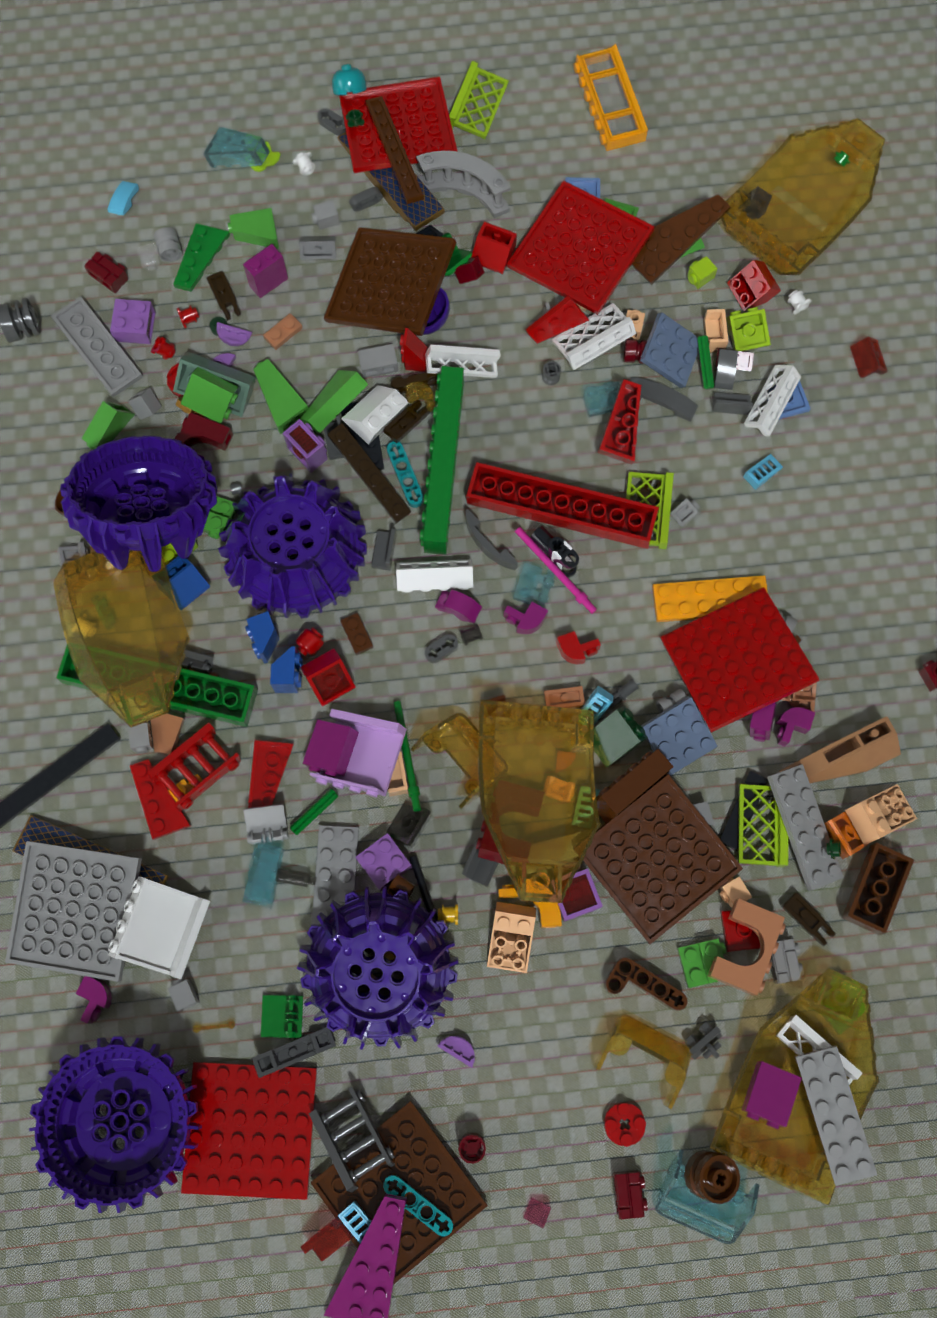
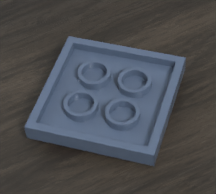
(670, 350)
(680, 734)

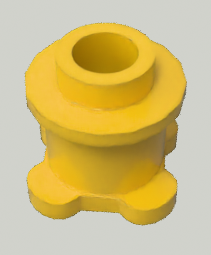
(448, 914)

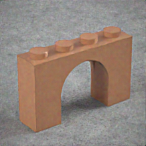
(767, 928)

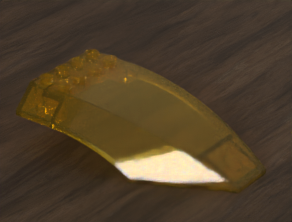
(810, 195)
(123, 633)
(538, 792)
(794, 1154)

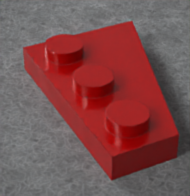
(557, 320)

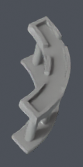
(486, 188)

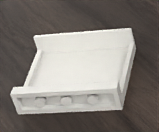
(158, 927)

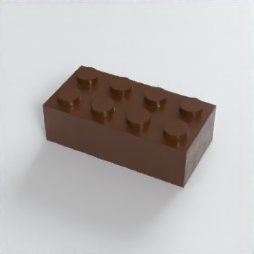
(632, 784)
(877, 889)

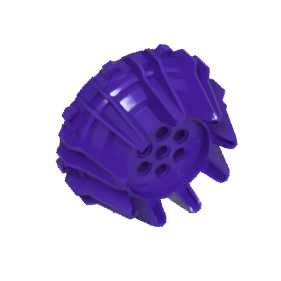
(139, 498)
(318, 571)
(383, 925)
(71, 1119)

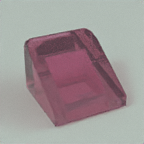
(537, 1212)

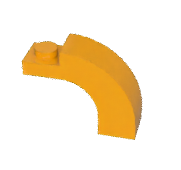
(549, 912)

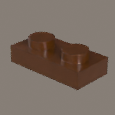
(356, 634)

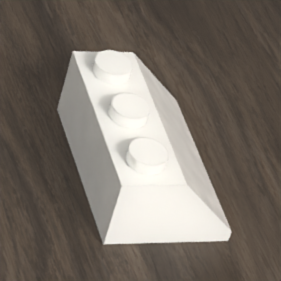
(375, 412)

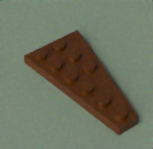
(677, 236)

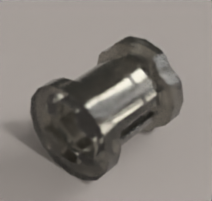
(471, 634)

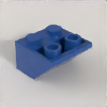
(185, 581)
(264, 634)
(285, 672)

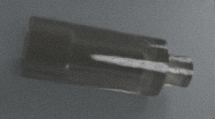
(295, 877)

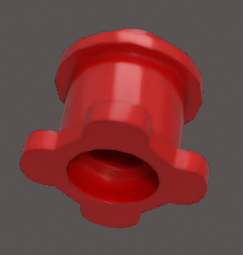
(188, 315)
(163, 348)

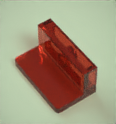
(868, 357)
(328, 1239)

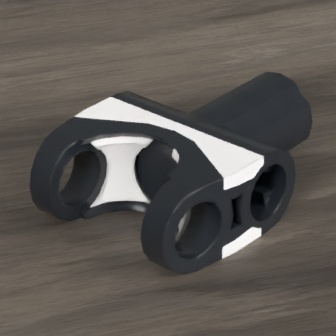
(556, 549)

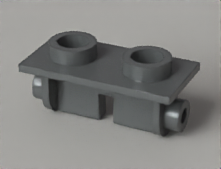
(198, 661)

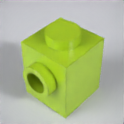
(701, 272)

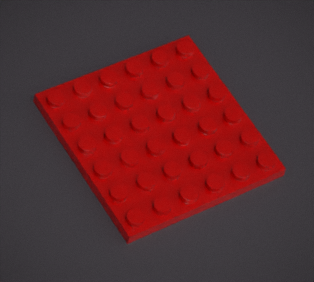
(417, 113)
(580, 247)
(738, 659)
(251, 1132)

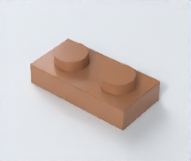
(283, 331)
(565, 697)

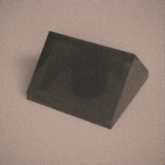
(409, 824)

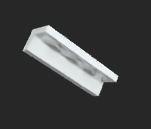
(462, 356)
(776, 399)
(815, 1041)

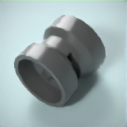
(551, 373)

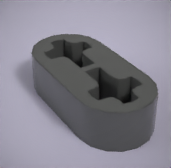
(330, 124)
(365, 199)
(439, 644)

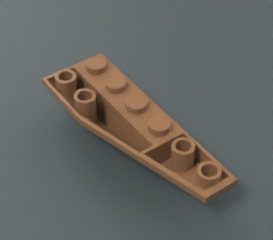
(853, 753)

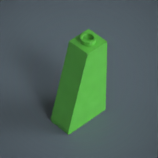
(280, 397)
(333, 399)

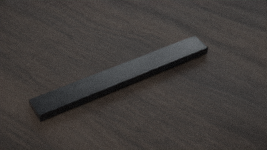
(57, 773)

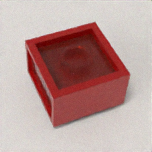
(328, 677)

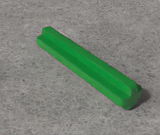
(705, 362)
(313, 812)

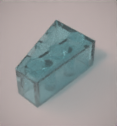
(235, 147)
(262, 876)

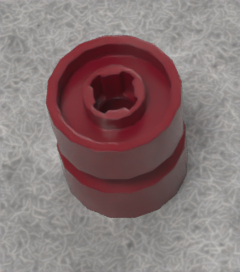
(634, 350)
(472, 1148)

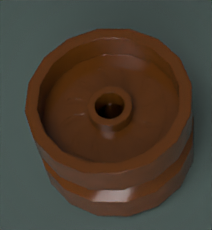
(712, 1176)

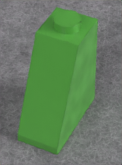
(254, 227)
(106, 424)

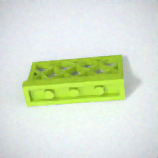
(466, 91)
(664, 504)
(780, 835)

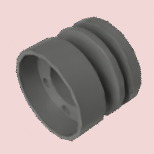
(18, 320)

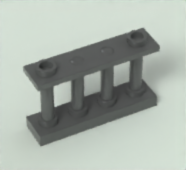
(330, 1140)

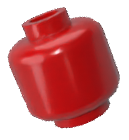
(309, 641)

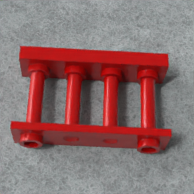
(191, 748)

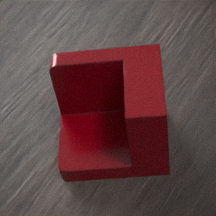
(470, 271)

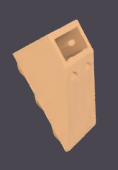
(881, 814)
(511, 937)

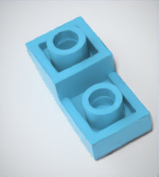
(121, 199)

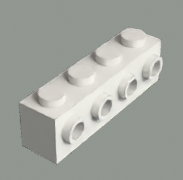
(434, 575)

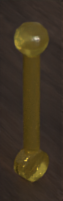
(197, 1028)

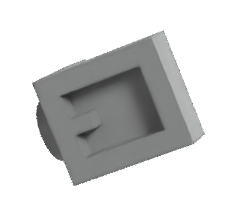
(686, 511)

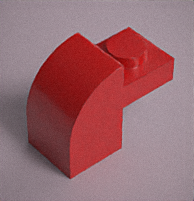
(572, 650)

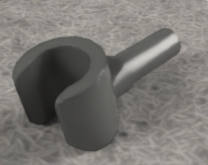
(236, 489)

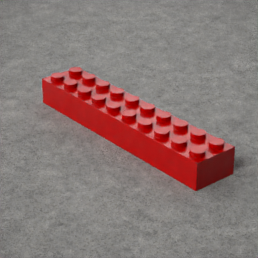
(562, 505)

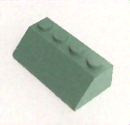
(244, 381)

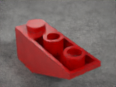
(413, 352)

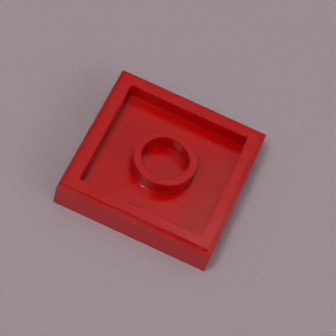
(738, 936)

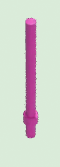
(580, 596)

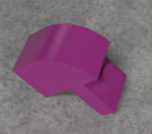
(459, 604)
(528, 622)
(794, 719)
(98, 995)

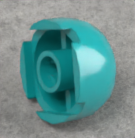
(348, 80)

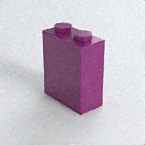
(265, 271)
(762, 723)
(330, 748)
(771, 1095)

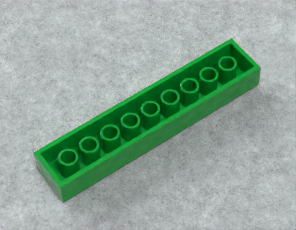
(442, 460)
(193, 694)

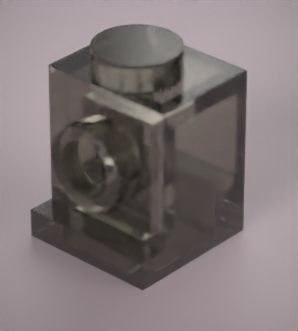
(757, 203)

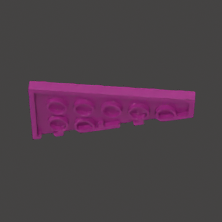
(371, 1274)

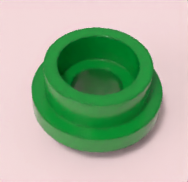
(841, 158)

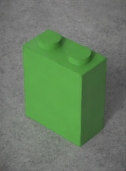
(210, 395)

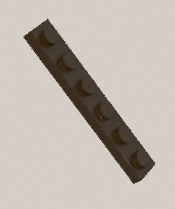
(369, 473)

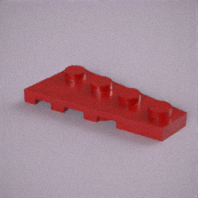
(267, 771)
(157, 803)

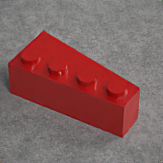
(621, 429)

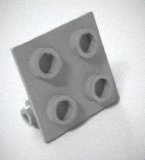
(266, 824)

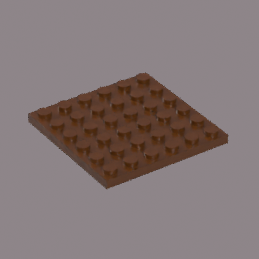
(390, 280)
(659, 859)
(421, 1163)

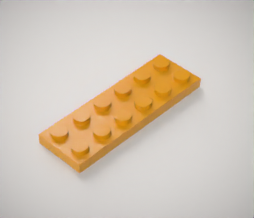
(698, 598)

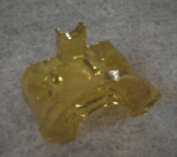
(422, 391)

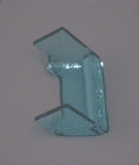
(717, 1221)

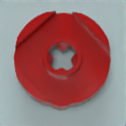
(612, 1124)

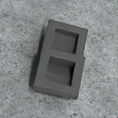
(726, 369)

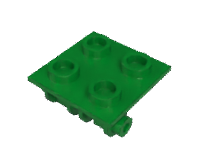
(282, 1016)

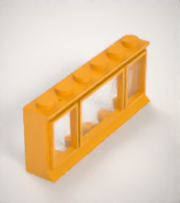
(611, 98)

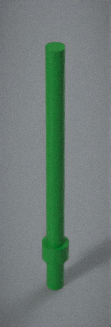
(413, 789)

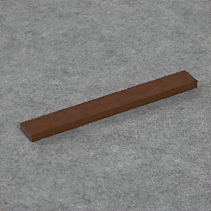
(394, 150)

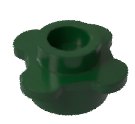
(355, 118)
(834, 848)

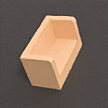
(716, 329)
(398, 781)

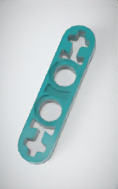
(404, 474)
(420, 1202)

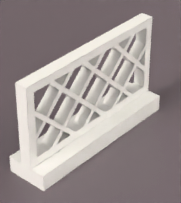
(598, 343)

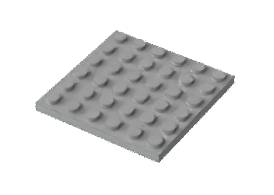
(70, 909)

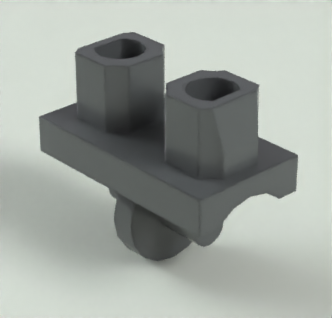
(697, 1047)

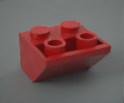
(494, 247)
(753, 285)

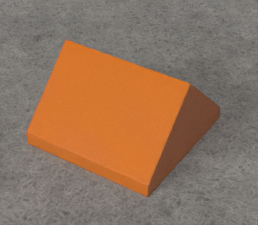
(841, 829)

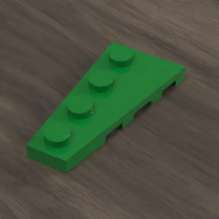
(198, 255)

